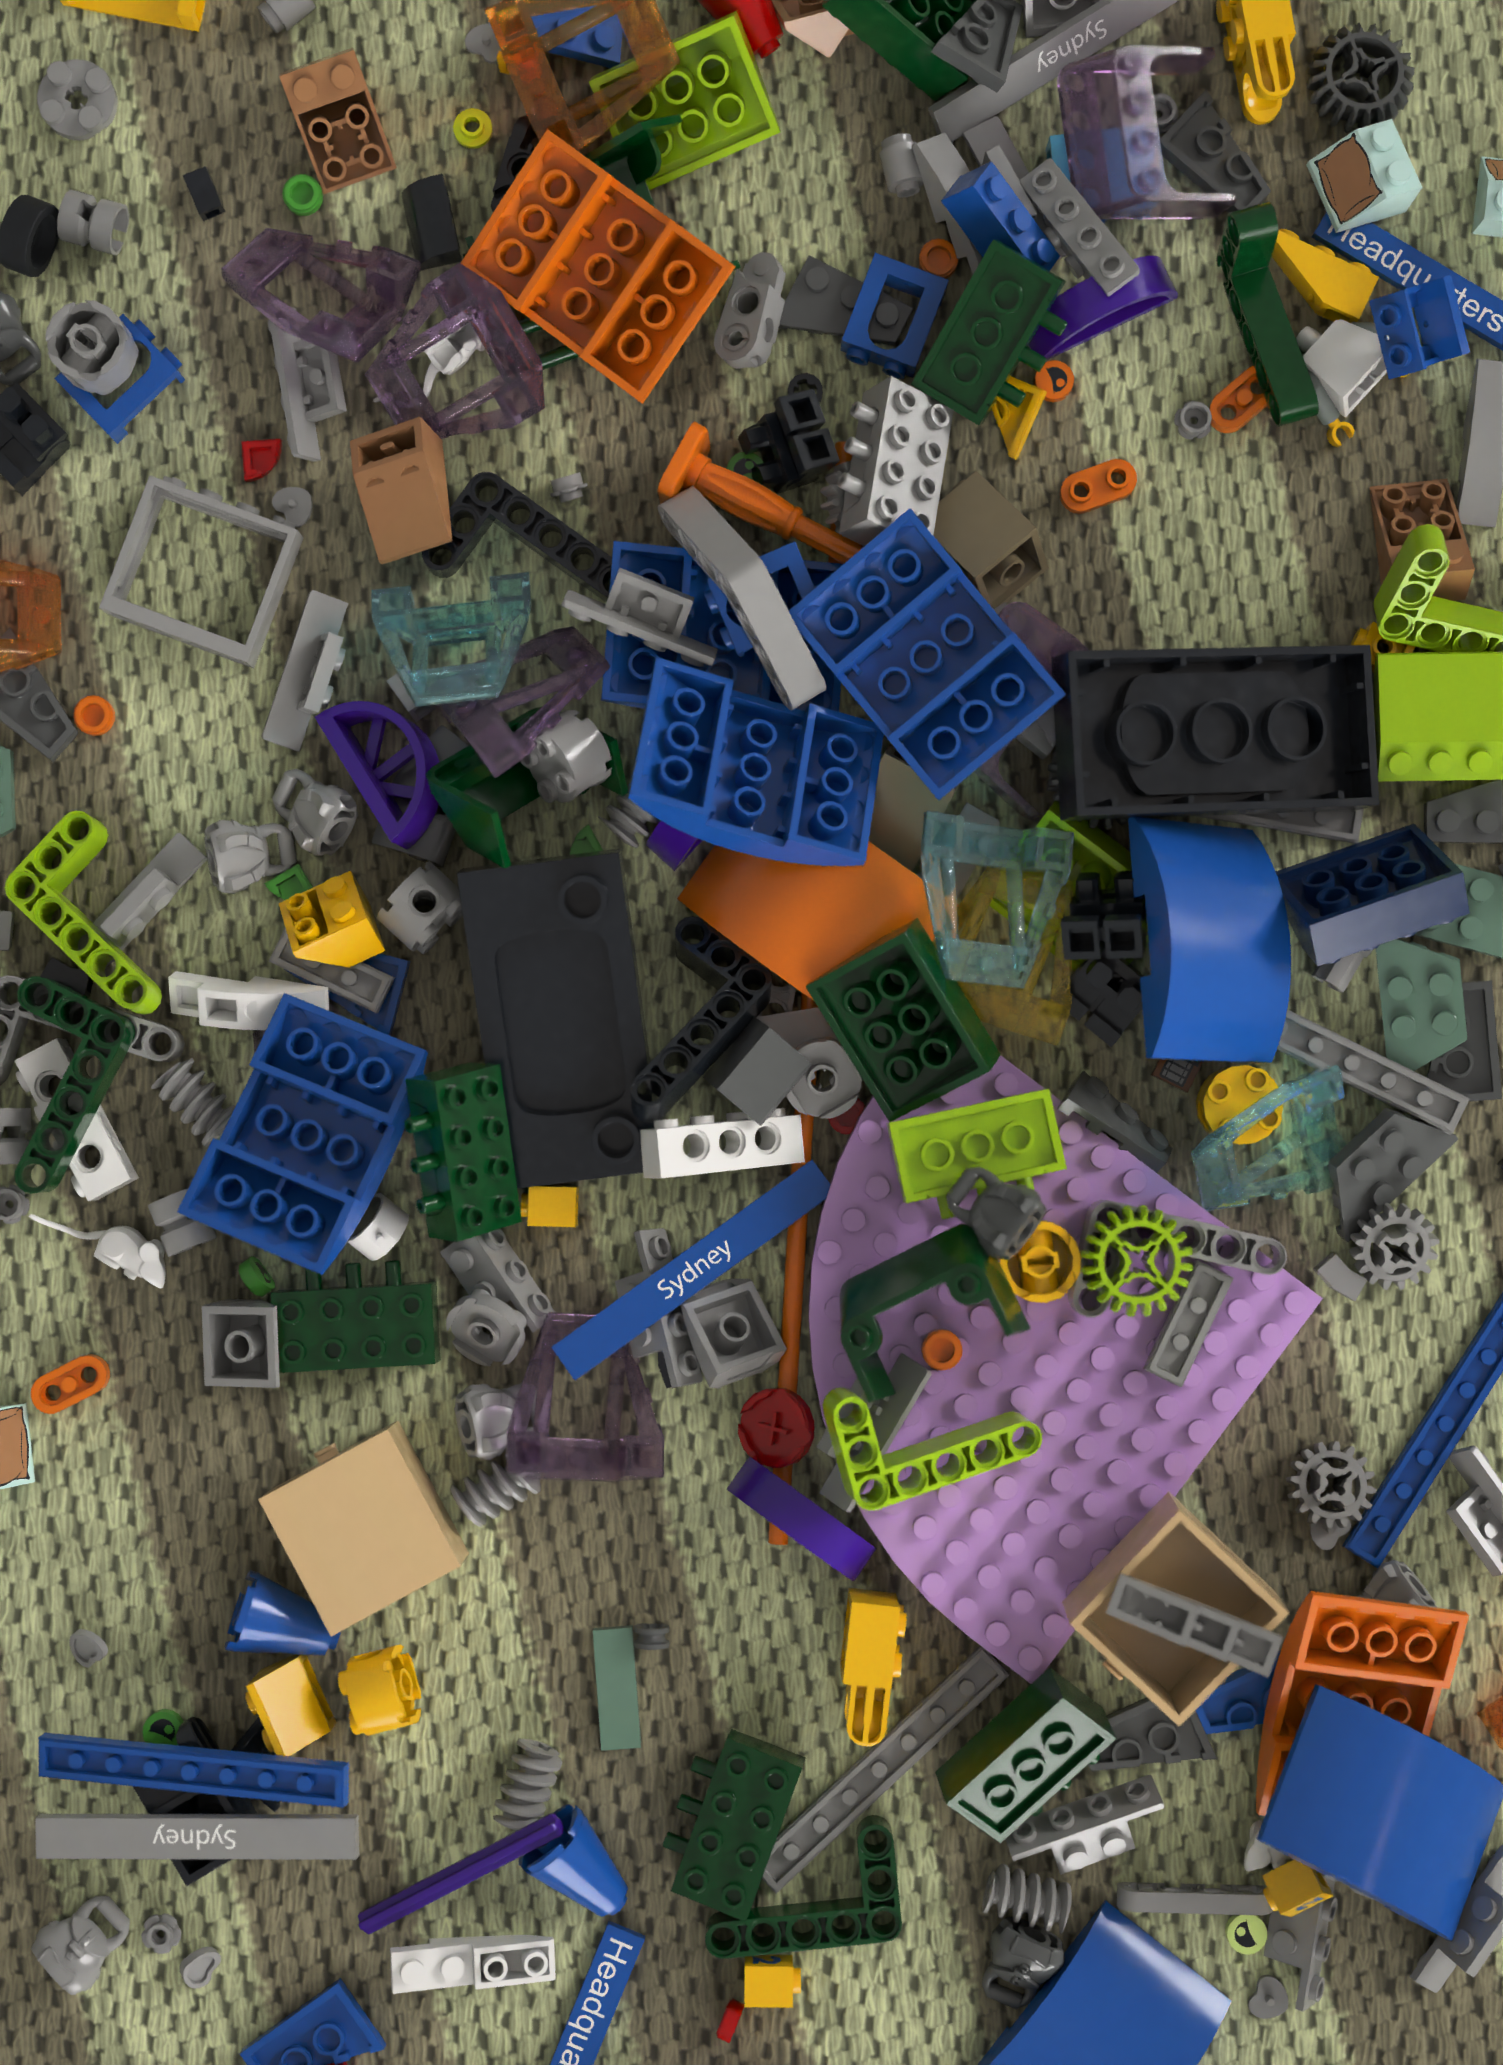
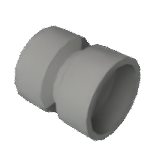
(86, 221)
(18, 1124)
(179, 1231)

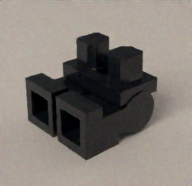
(27, 439)
(790, 443)
(1104, 920)
(1109, 992)

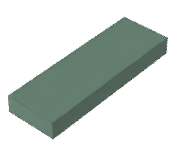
(616, 1688)

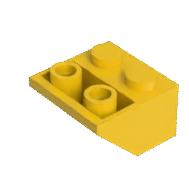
(332, 923)
(289, 1705)

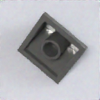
(757, 1071)

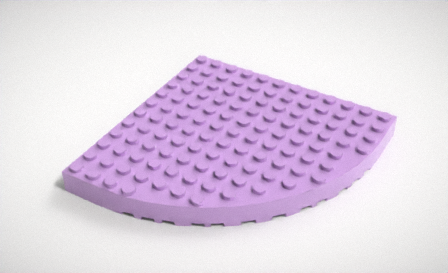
(1114, 1437)

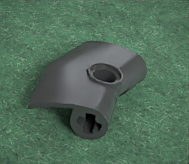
(438, 837)

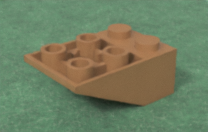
(337, 120)
(403, 488)
(1404, 507)

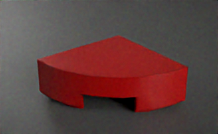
(260, 457)

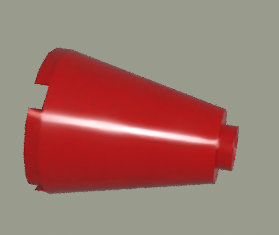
(757, 18)

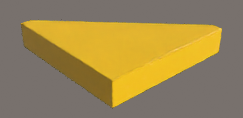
(1017, 421)

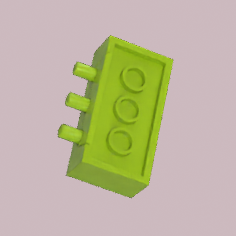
(1005, 1135)

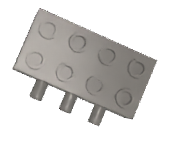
(894, 459)

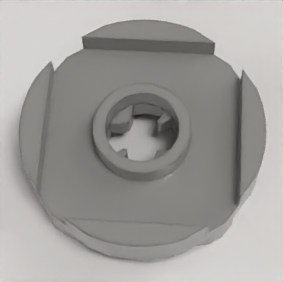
(58, 112)
(844, 1083)
(480, 1311)

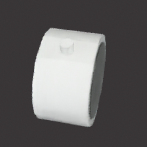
(379, 1228)

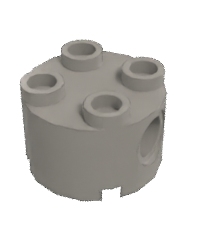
(91, 346)
(568, 758)
(421, 888)

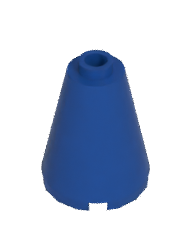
(277, 1622)
(578, 1865)

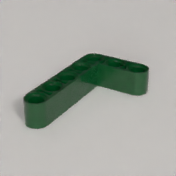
(1260, 315)
(75, 1079)
(822, 1913)

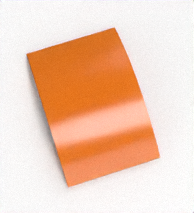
(597, 266)
(804, 915)
(1366, 1650)

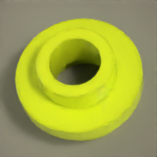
(472, 139)

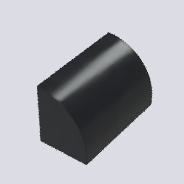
(431, 222)

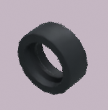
(28, 235)

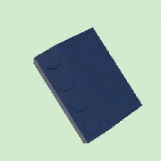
(1371, 894)

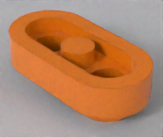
(1240, 399)
(1099, 486)
(71, 1383)

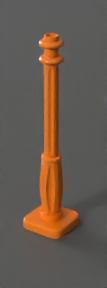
(745, 497)

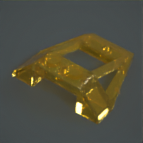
(1012, 1008)

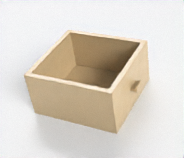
(364, 1527)
(1187, 1558)

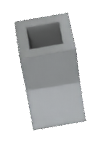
(399, 689)
(1340, 1277)

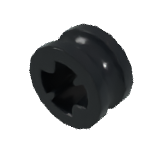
(811, 382)

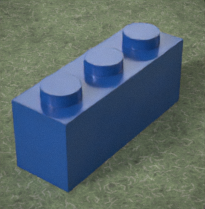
(991, 210)

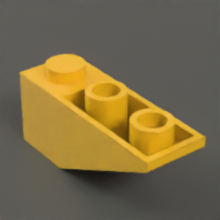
(1325, 281)

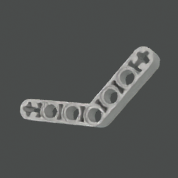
(750, 592)

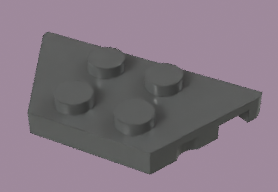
(1382, 1165)

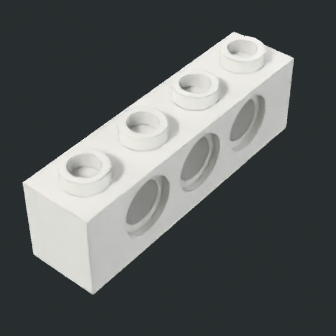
(665, 1156)
(114, 1166)

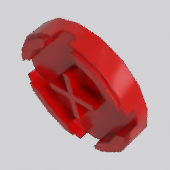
(776, 1427)

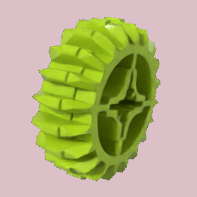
(1150, 1246)

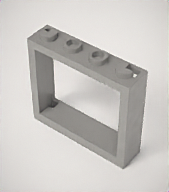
(209, 503)

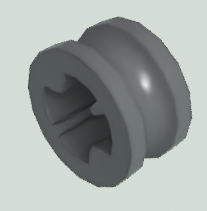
(651, 1636)

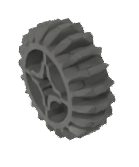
(1352, 48)

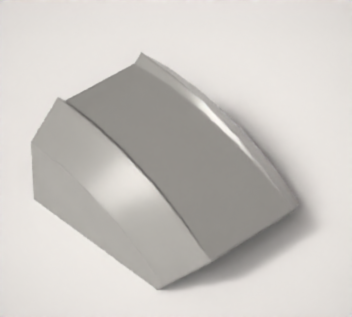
(731, 1332)

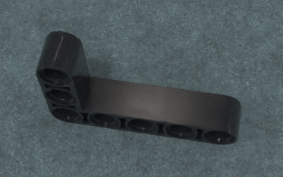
(529, 533)
(707, 1022)

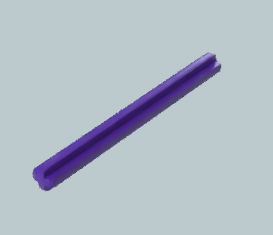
(460, 1873)

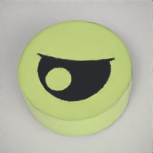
(1246, 1933)

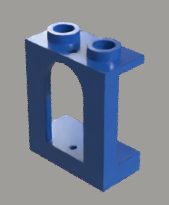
(905, 278)
(1437, 321)
(159, 375)
(776, 560)

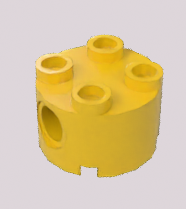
(1232, 1092)
(1044, 1265)
(380, 1690)

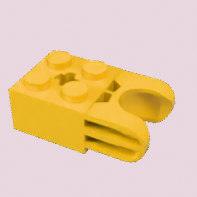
(1260, 53)
(870, 1661)

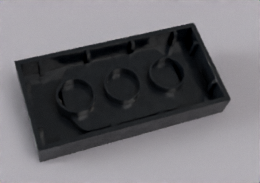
(1214, 731)
(560, 1010)

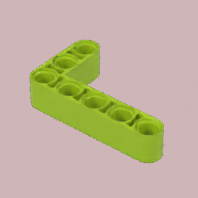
(1413, 616)
(73, 923)
(922, 1455)

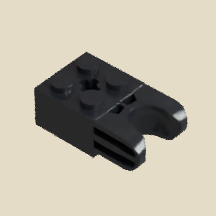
(159, 1801)

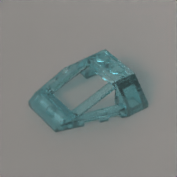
(396, 617)
(952, 840)
(1314, 1131)

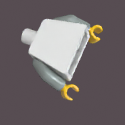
(1343, 369)

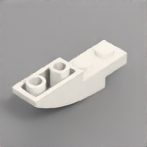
(235, 1002)
(472, 1960)

